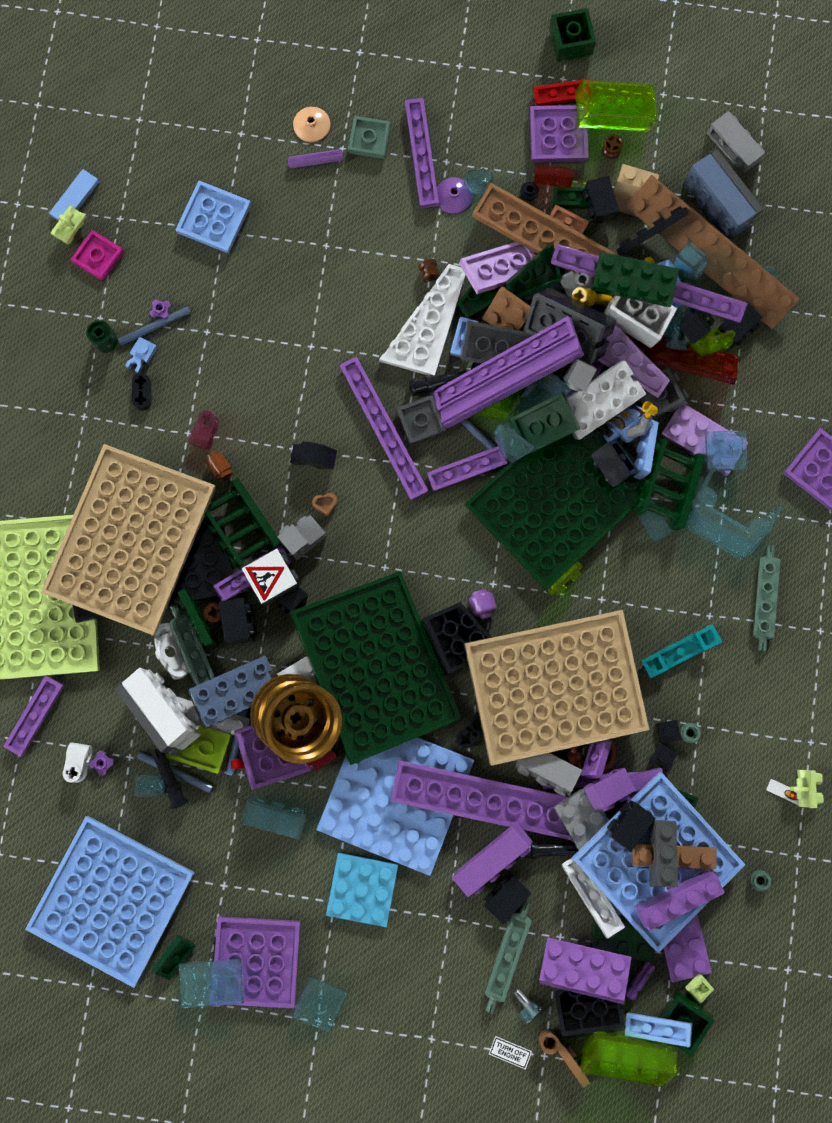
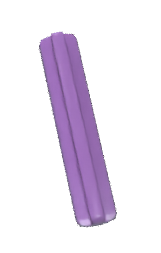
(315, 158)

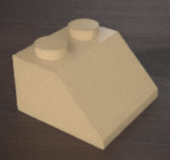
(628, 184)

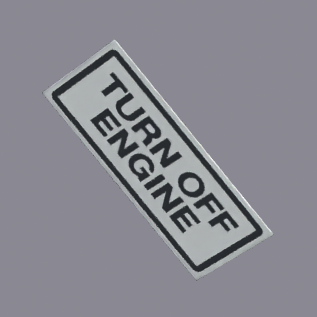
(510, 1052)

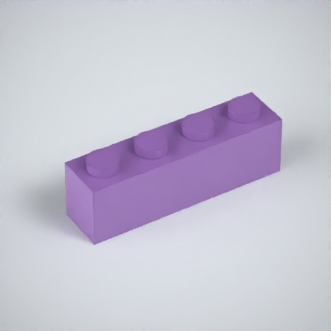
(492, 859)
(679, 900)

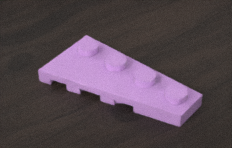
(644, 370)

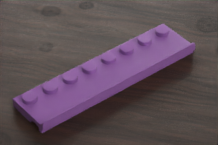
(508, 372)

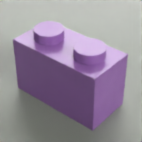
(609, 789)

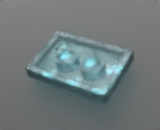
(211, 983)

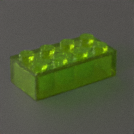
(616, 105)
(629, 1059)

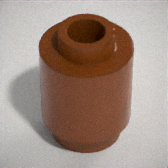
(219, 466)

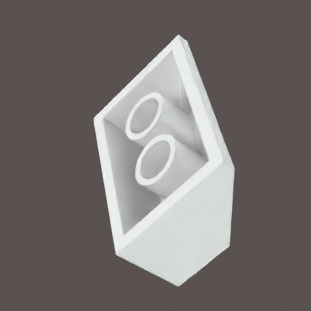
(640, 319)

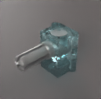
(531, 1008)

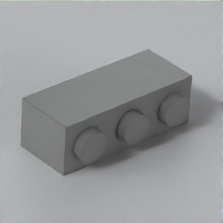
(736, 142)
(578, 375)
(551, 771)

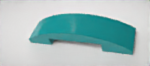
(681, 651)

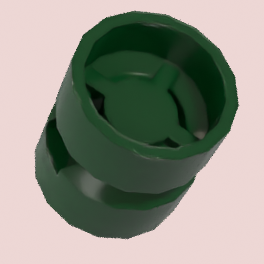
(102, 336)

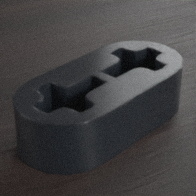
(137, 391)

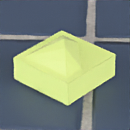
(699, 988)

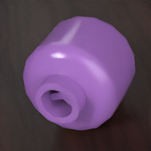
(482, 604)

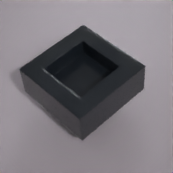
(668, 731)
(663, 756)

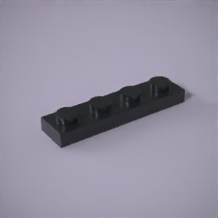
(659, 225)

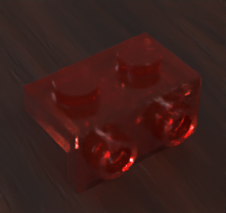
(553, 176)

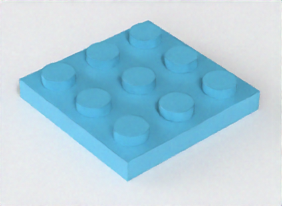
(362, 889)

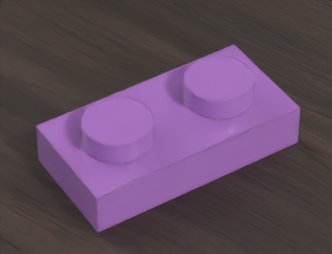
(596, 759)

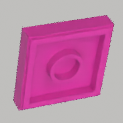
(97, 255)

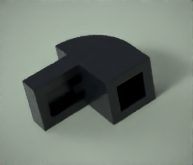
(314, 455)

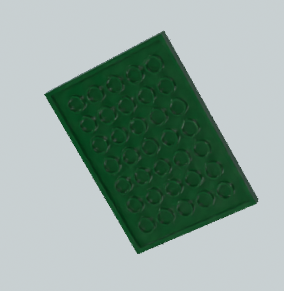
(553, 505)
(377, 666)

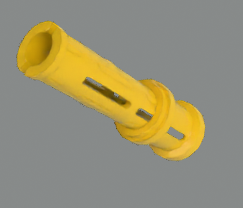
(590, 297)

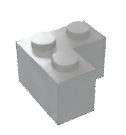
(301, 538)

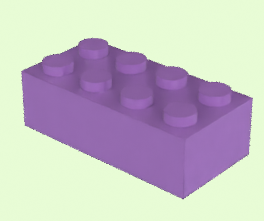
(585, 970)

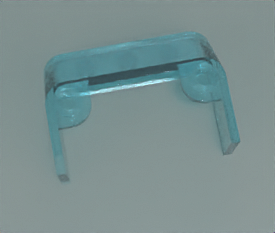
(508, 441)
(722, 529)

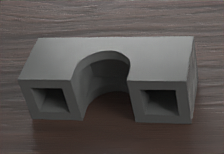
(664, 869)

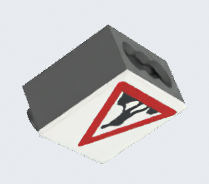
(271, 576)

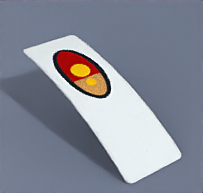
(782, 791)

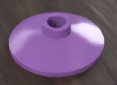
(453, 203)

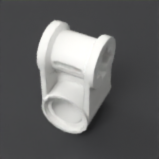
(77, 760)

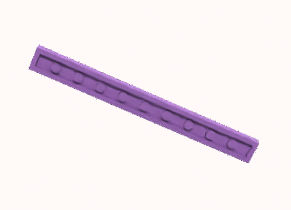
(683, 294)

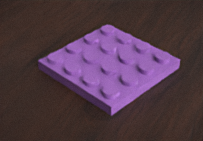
(268, 957)

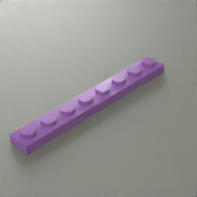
(383, 428)

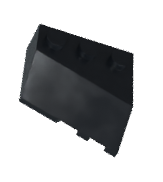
(449, 632)
(585, 1015)

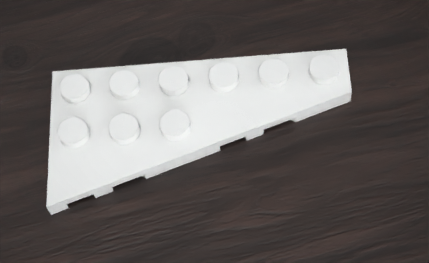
(425, 332)

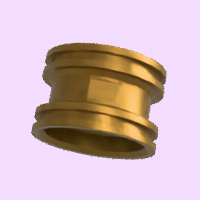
(316, 738)

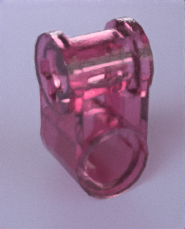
(203, 433)

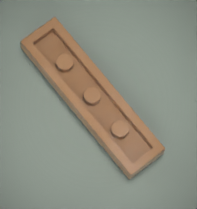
(686, 856)

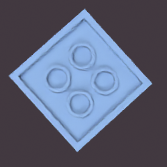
(213, 217)

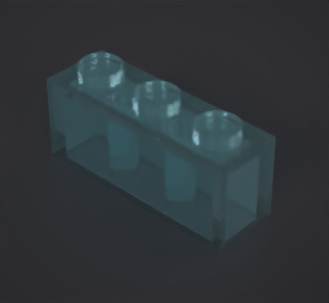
(690, 263)
(274, 817)

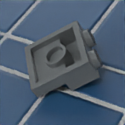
(671, 397)

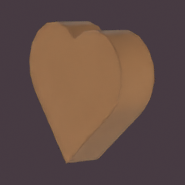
(325, 504)

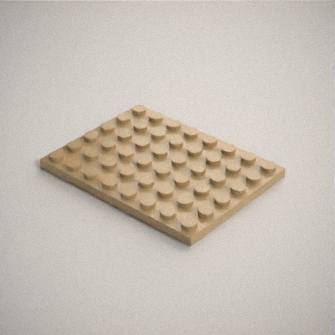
(128, 539)
(556, 687)

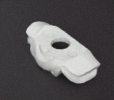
(174, 665)

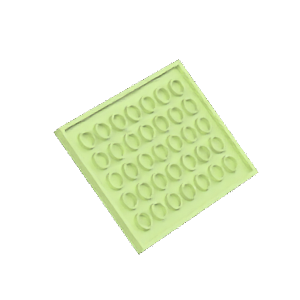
(35, 628)

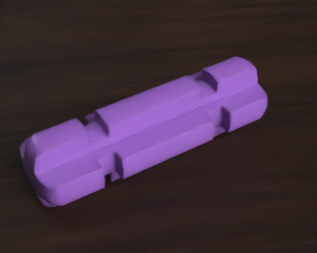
(640, 980)

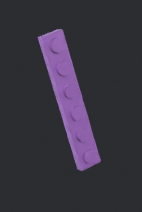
(421, 153)

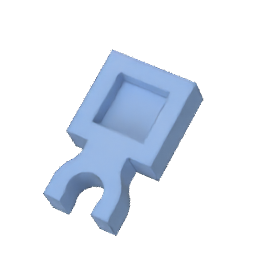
(141, 352)

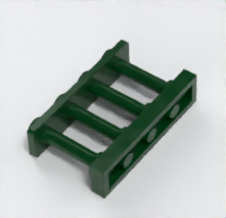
(688, 485)
(258, 522)

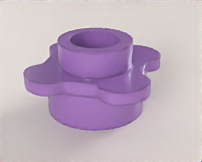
(164, 313)
(107, 762)

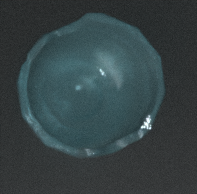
(478, 181)

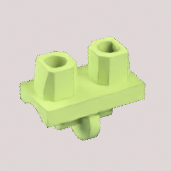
(68, 225)
(806, 788)

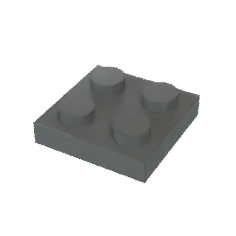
(421, 419)

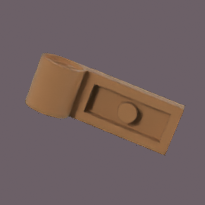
(566, 1053)

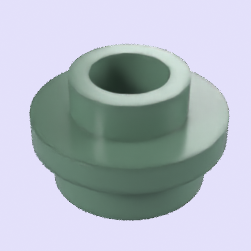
(696, 733)
(766, 880)

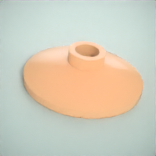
(313, 131)

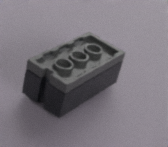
(589, 324)

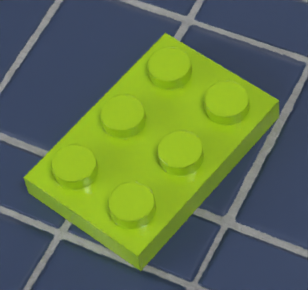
(206, 751)

